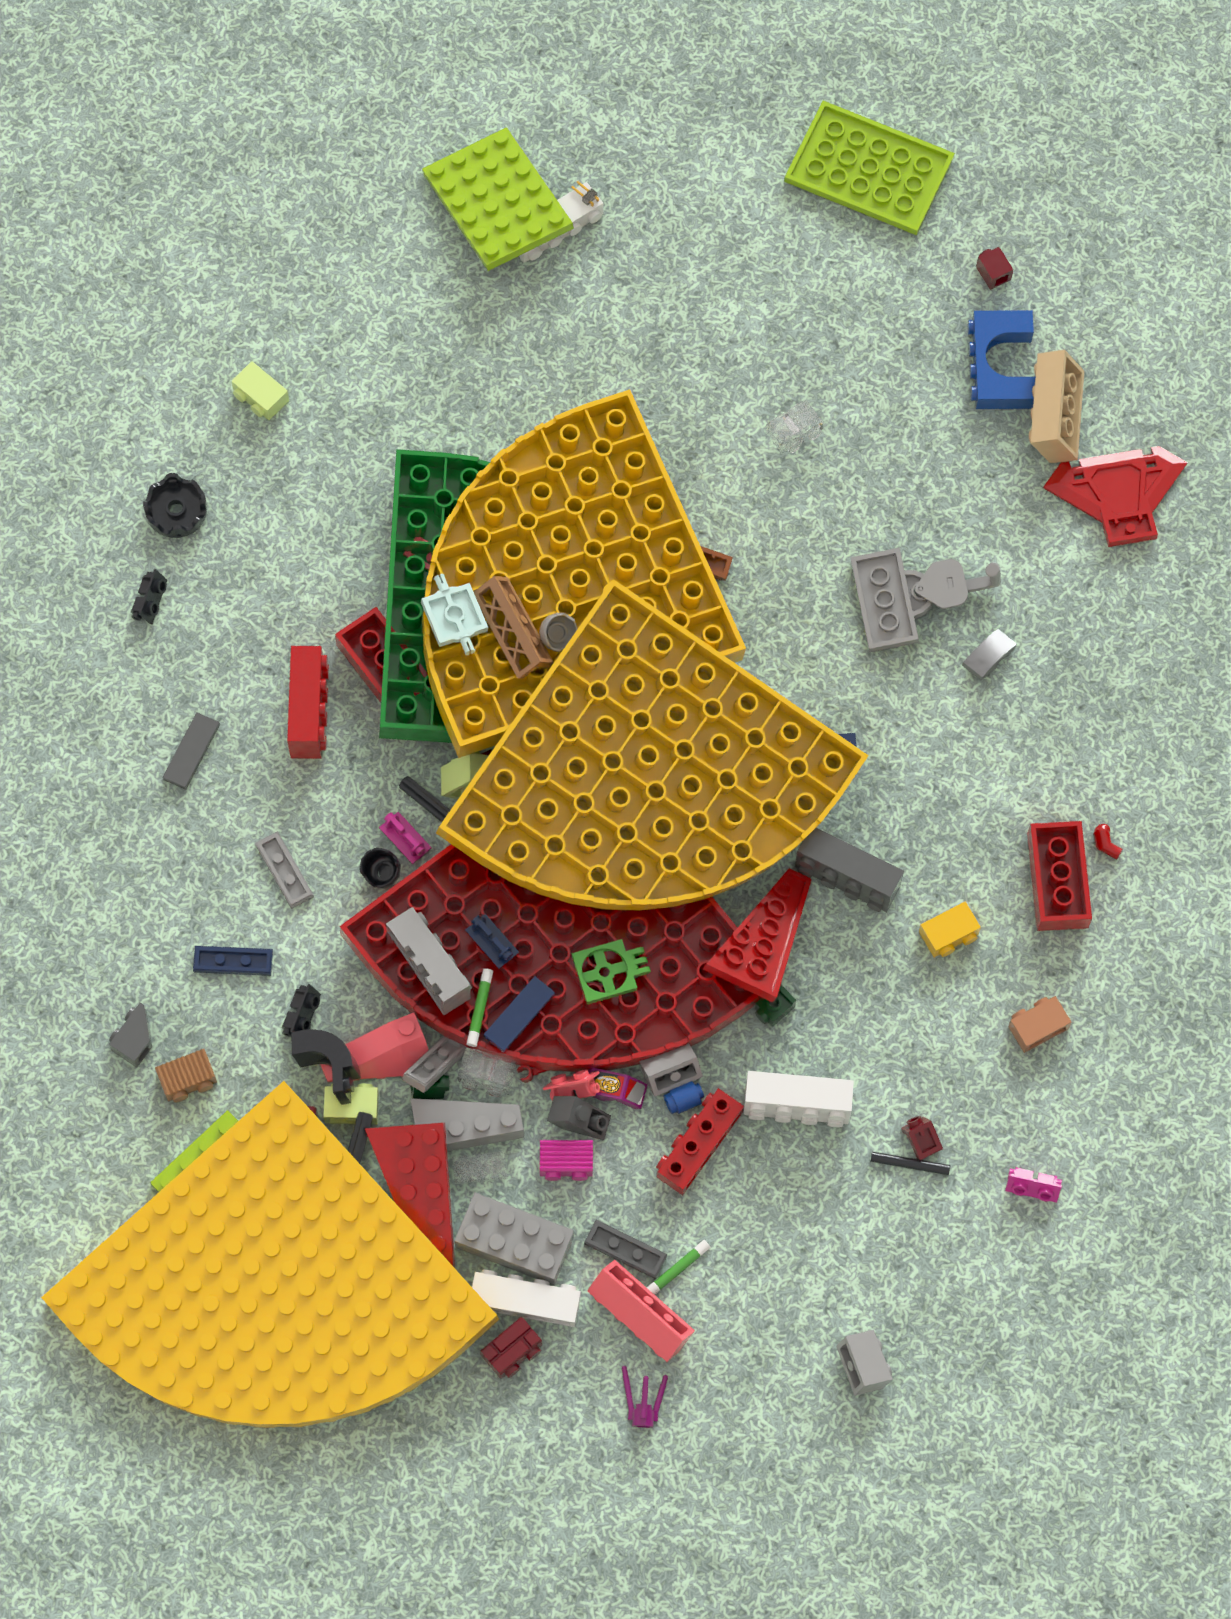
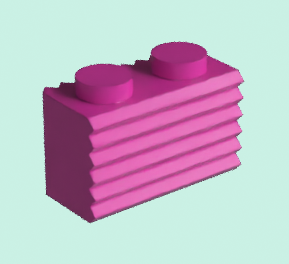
(566, 1159)

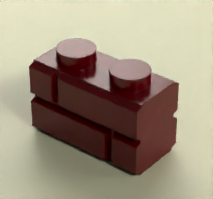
(512, 1348)

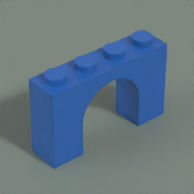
(991, 388)

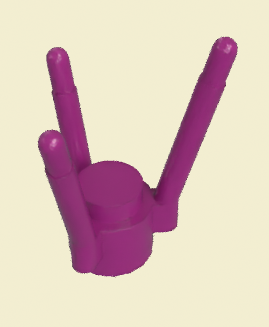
(643, 1415)

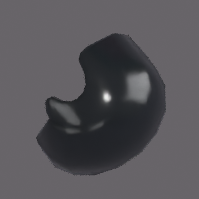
(380, 861)

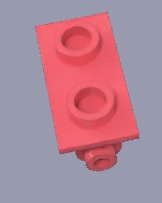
(581, 1082)

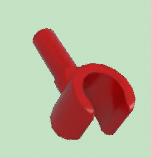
(532, 1072)

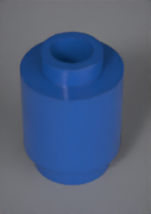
(684, 1097)

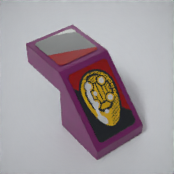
(620, 1088)

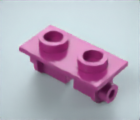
(404, 837)
(1044, 1188)

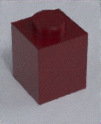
(994, 267)

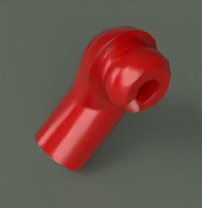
(1103, 841)

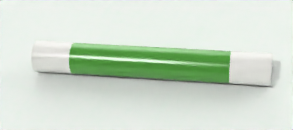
(479, 1007)
(679, 1267)

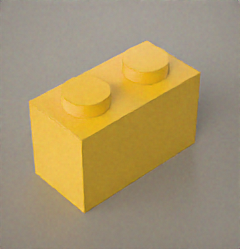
(950, 930)

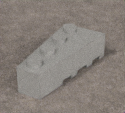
(429, 960)
(470, 1122)

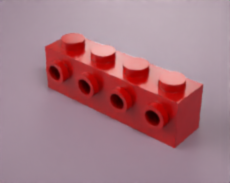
(700, 1141)

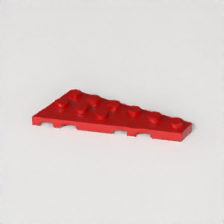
(762, 943)
(418, 1178)

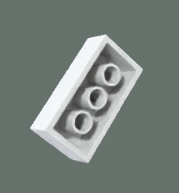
(798, 1098)

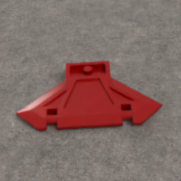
(1119, 490)

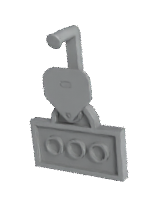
(889, 592)

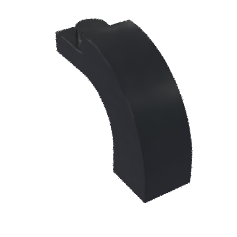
(322, 1047)

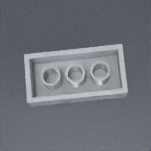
(514, 1238)

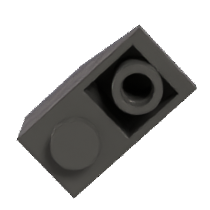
(134, 1037)
(578, 1117)

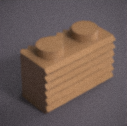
(186, 1076)

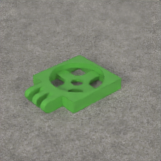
(629, 965)

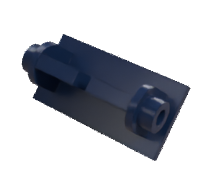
(491, 940)

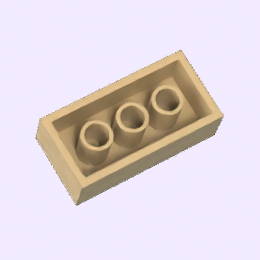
(1057, 406)

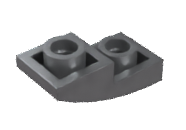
(989, 654)

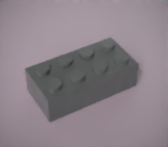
(849, 870)

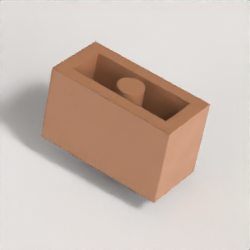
(1039, 1023)

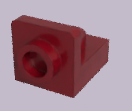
(922, 1137)

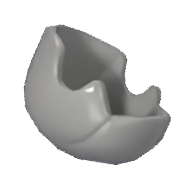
(557, 631)

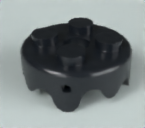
(175, 491)

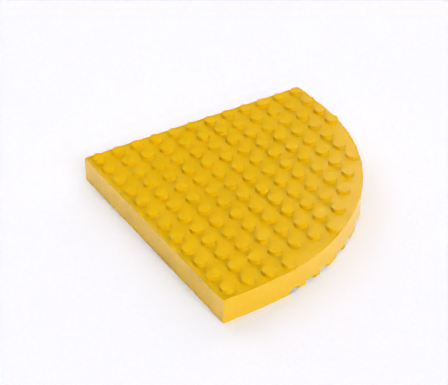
(561, 521)
(647, 771)
(271, 1284)

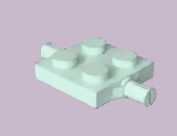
(454, 614)

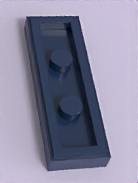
(233, 960)
(519, 1014)

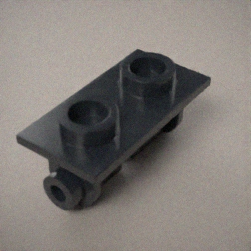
(153, 587)
(306, 1002)

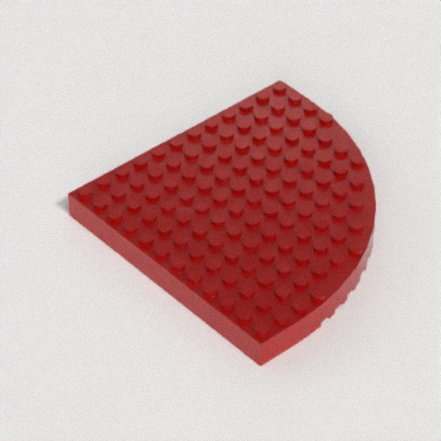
(671, 1005)

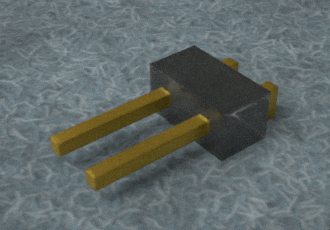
(589, 196)

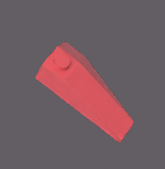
(387, 1050)

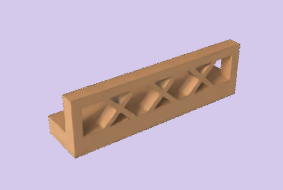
(520, 624)

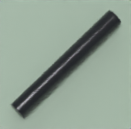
(910, 1163)

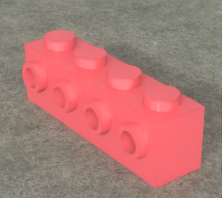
(640, 1310)

